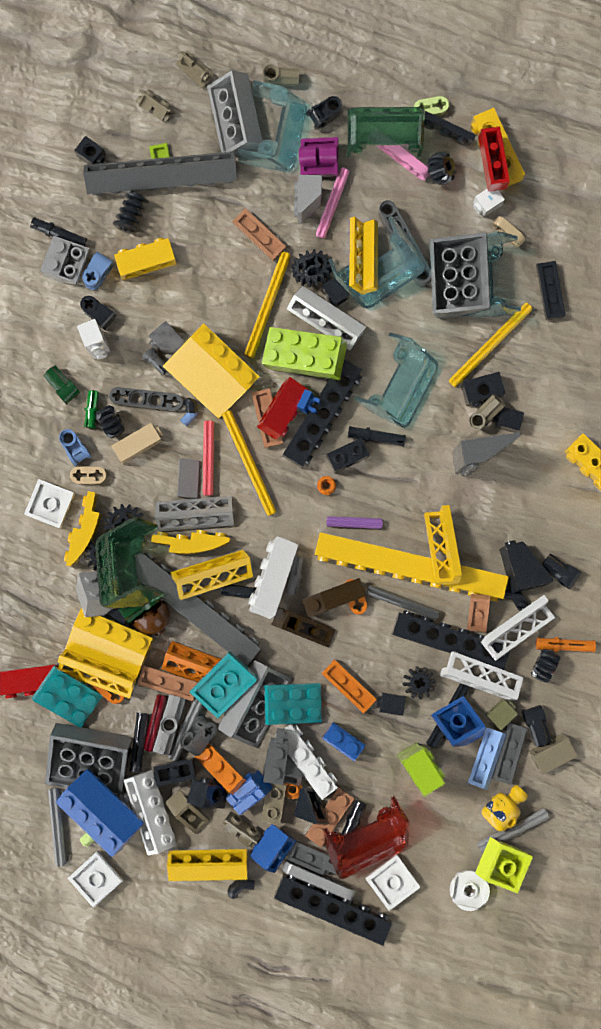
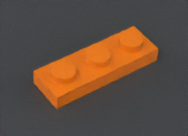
(348, 686)
(221, 769)

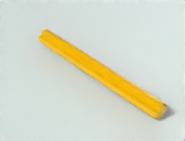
(267, 304)
(488, 347)
(249, 463)

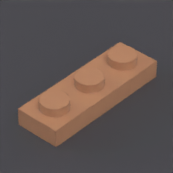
(259, 234)
(261, 402)
(166, 682)
(334, 811)

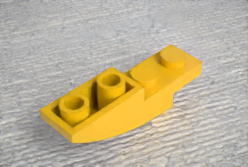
(80, 538)
(199, 542)

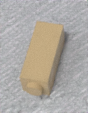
(137, 443)

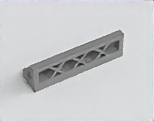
(194, 516)

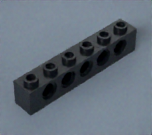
(292, 452)
(401, 630)
(376, 934)

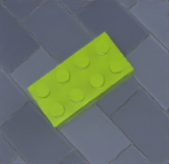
(304, 353)
(423, 772)

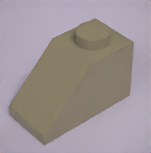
(186, 813)

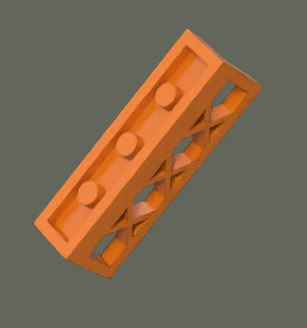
(188, 658)

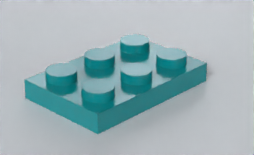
(223, 684)
(67, 697)
(293, 703)

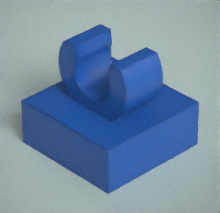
(306, 402)

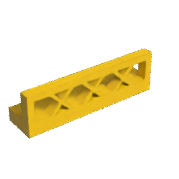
(366, 255)
(449, 543)
(208, 569)
(98, 670)

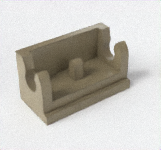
(553, 754)

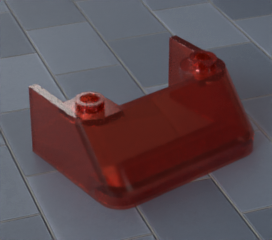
(369, 843)

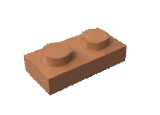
(478, 612)

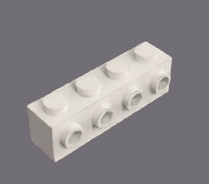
(325, 316)
(273, 577)
(307, 762)
(149, 807)

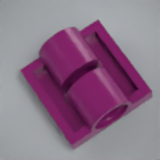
(319, 156)

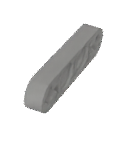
(319, 880)

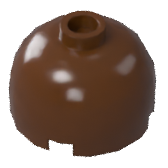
(153, 620)

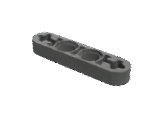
(146, 397)

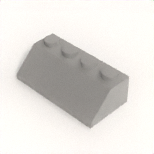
(234, 112)
(246, 716)

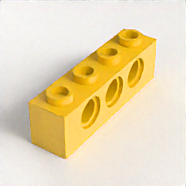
(488, 120)

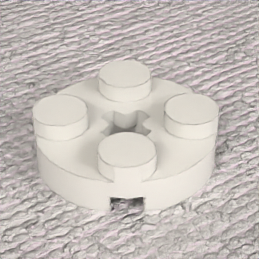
(460, 897)

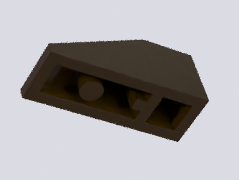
(334, 597)
(303, 627)

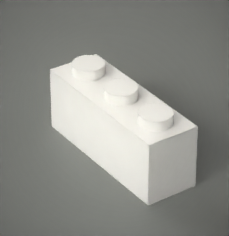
(94, 339)

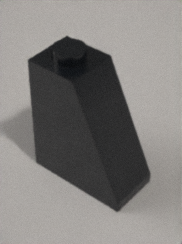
(523, 567)

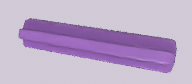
(354, 522)

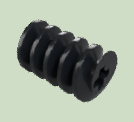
(129, 212)

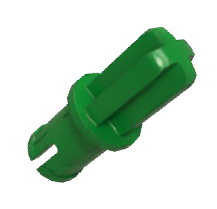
(91, 409)

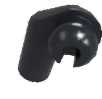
(517, 598)
(238, 885)

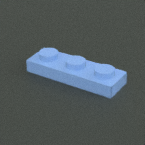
(486, 758)

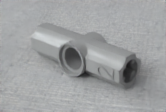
(166, 737)

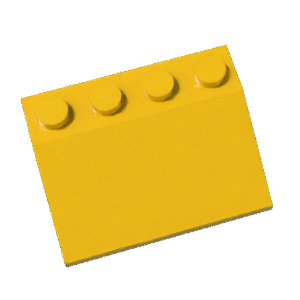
(211, 371)
(109, 644)

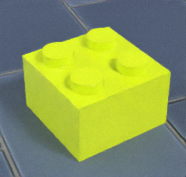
(503, 865)

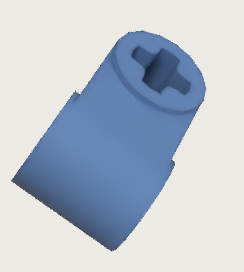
(99, 268)
(76, 449)

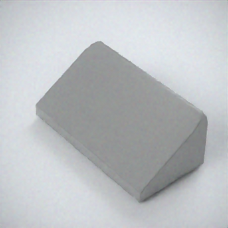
(188, 478)

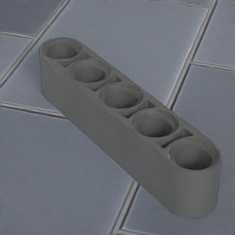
(398, 218)

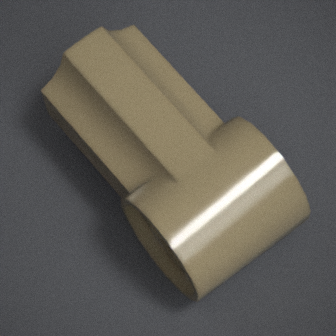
(282, 77)
(487, 412)

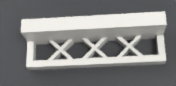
(512, 623)
(482, 684)

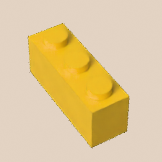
(145, 258)

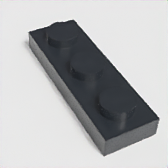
(448, 129)
(550, 290)

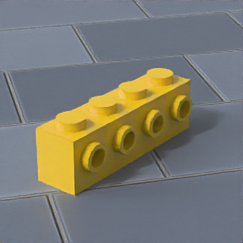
(587, 457)
(207, 865)

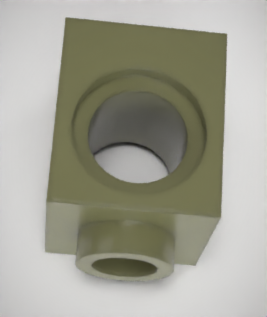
(502, 713)

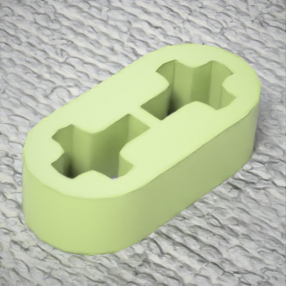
(431, 104)

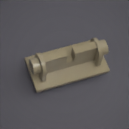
(194, 68)
(149, 100)
(274, 804)
(249, 833)

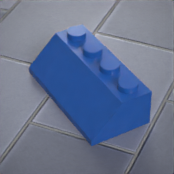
(99, 812)

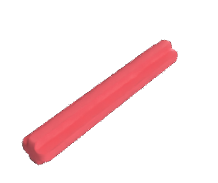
(208, 458)

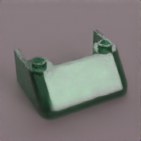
(385, 127)
(118, 567)

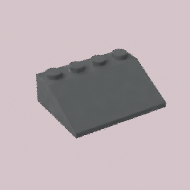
(459, 275)
(474, 453)
(79, 749)

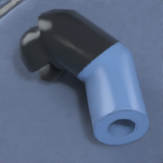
(191, 409)

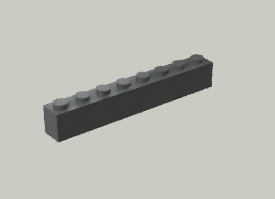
(160, 173)
(197, 611)

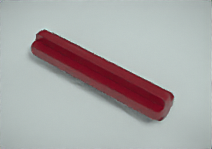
(154, 725)

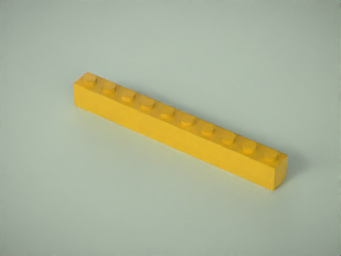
(407, 565)

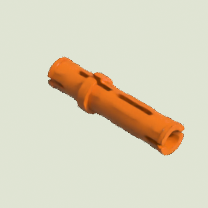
(565, 644)

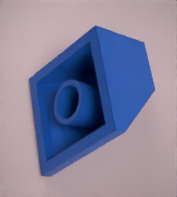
(459, 723)

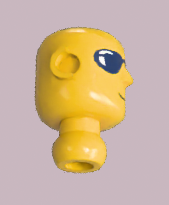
(503, 809)

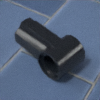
(565, 574)
(535, 720)

